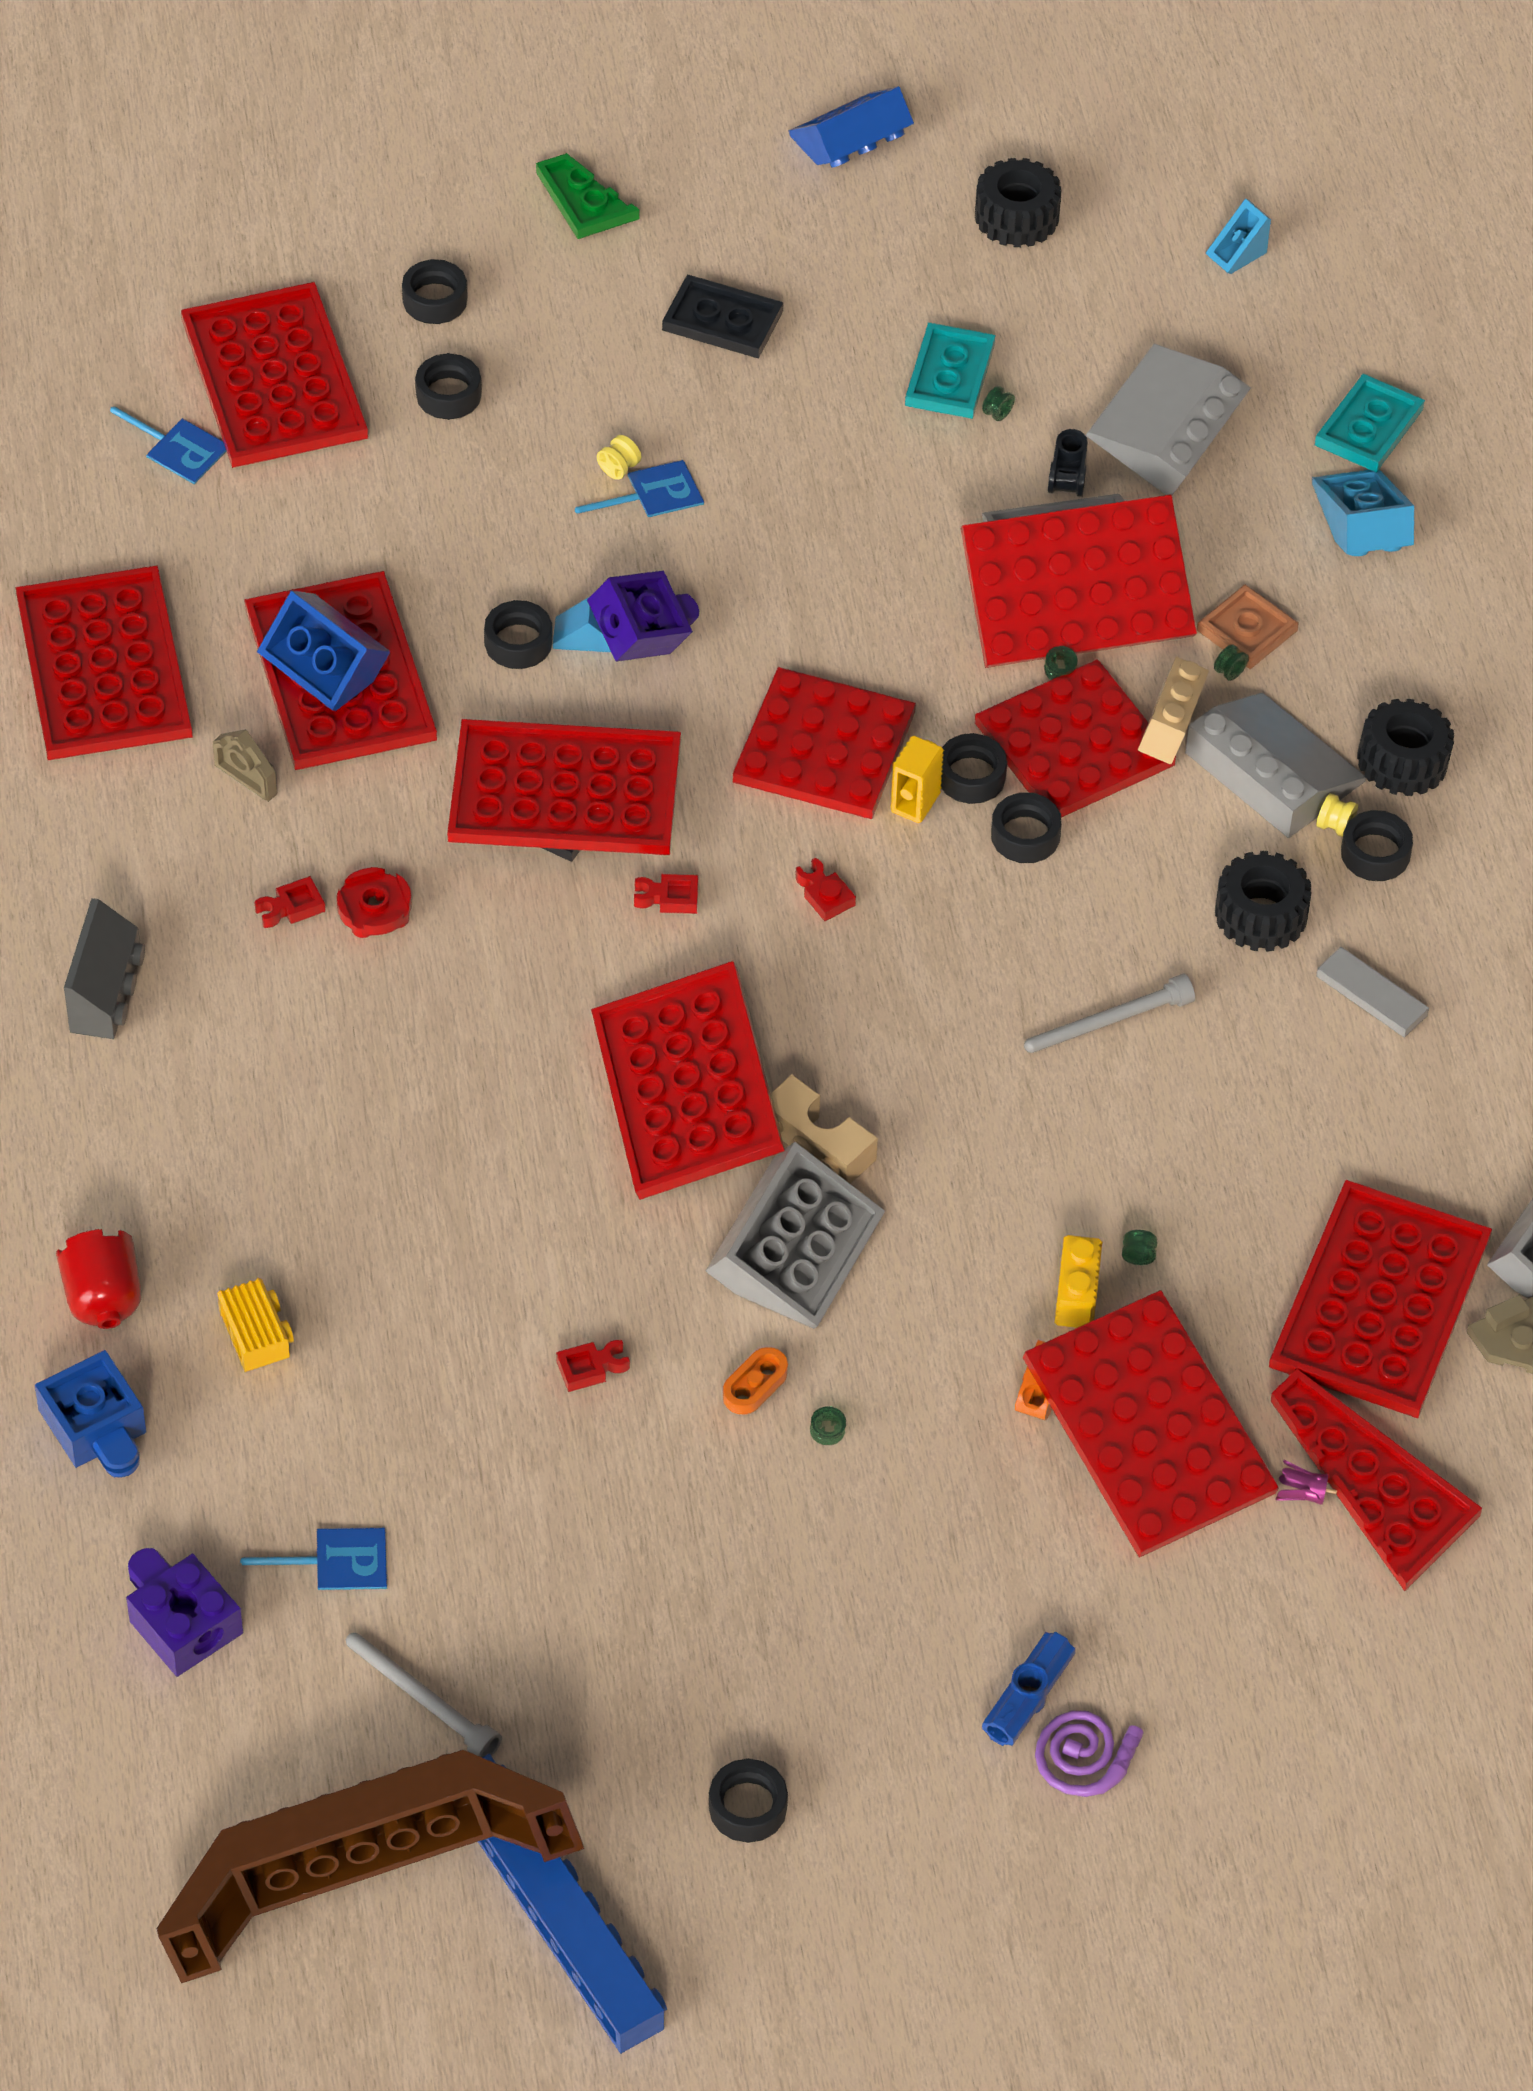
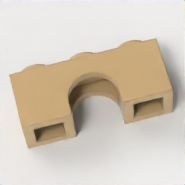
(1173, 710)
(844, 1149)

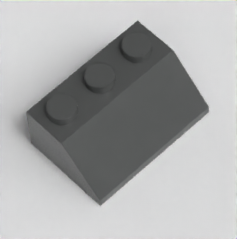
(102, 972)

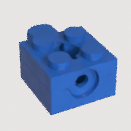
(94, 1414)

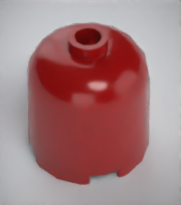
(100, 1277)

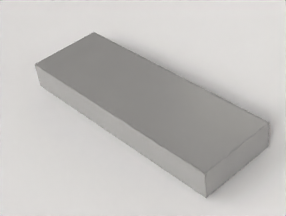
(1372, 992)

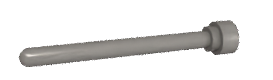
(1177, 991)
(479, 1739)

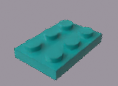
(950, 370)
(1369, 422)

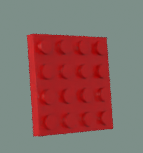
(1072, 738)
(824, 743)

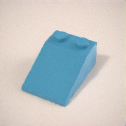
(1365, 512)

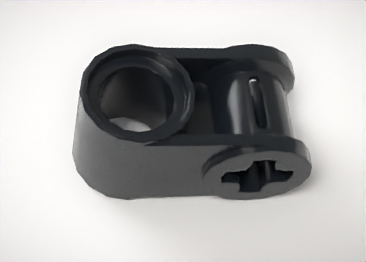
(1069, 463)

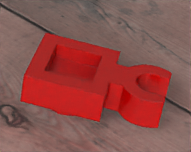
(674, 893)
(825, 893)
(295, 900)
(586, 1366)

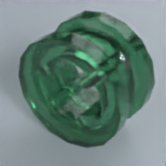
(998, 403)
(1060, 653)
(1231, 662)
(1139, 1247)
(827, 1414)

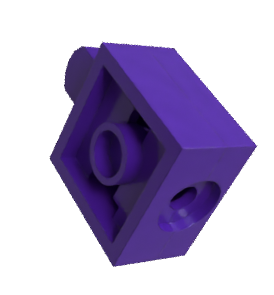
(642, 615)
(180, 1609)

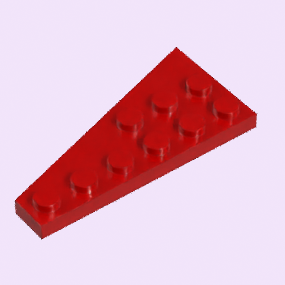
(1389, 1493)

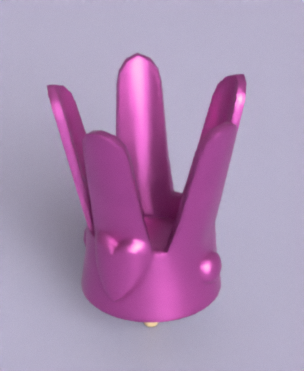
(1310, 1485)

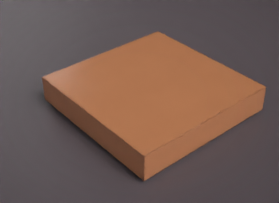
(1249, 624)

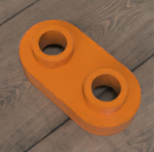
(754, 1384)

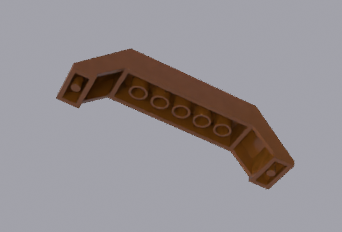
(354, 1838)

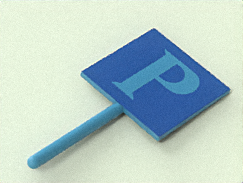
(183, 449)
(659, 489)
(344, 1559)

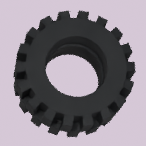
(1018, 202)
(1400, 767)
(1265, 878)

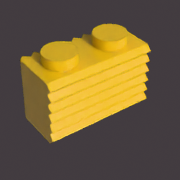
(916, 779)
(1078, 1281)
(254, 1324)

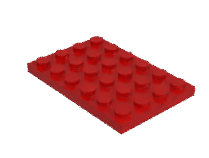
(274, 374)
(1078, 580)
(103, 662)
(379, 718)
(564, 787)
(687, 1080)
(1381, 1298)
(1150, 1423)

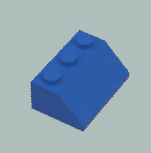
(854, 127)
(322, 650)

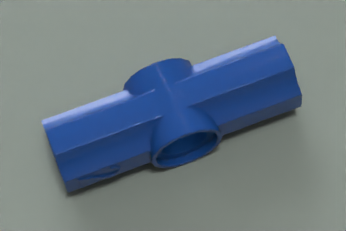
(1017, 1705)

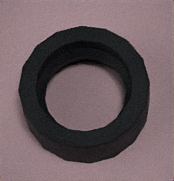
(432, 310)
(452, 405)
(518, 655)
(978, 747)
(1031, 806)
(1382, 824)
(743, 1828)

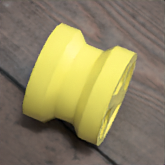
(619, 456)
(1336, 814)

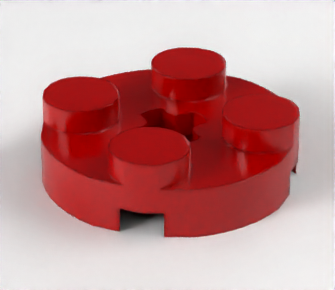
(377, 919)

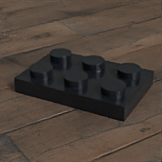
(722, 316)

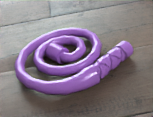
(1075, 1749)

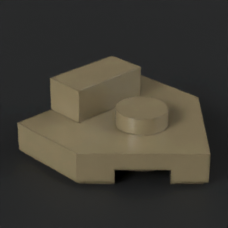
(244, 761)
(1506, 1333)

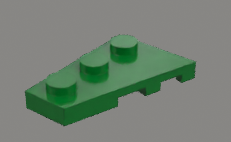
(581, 199)

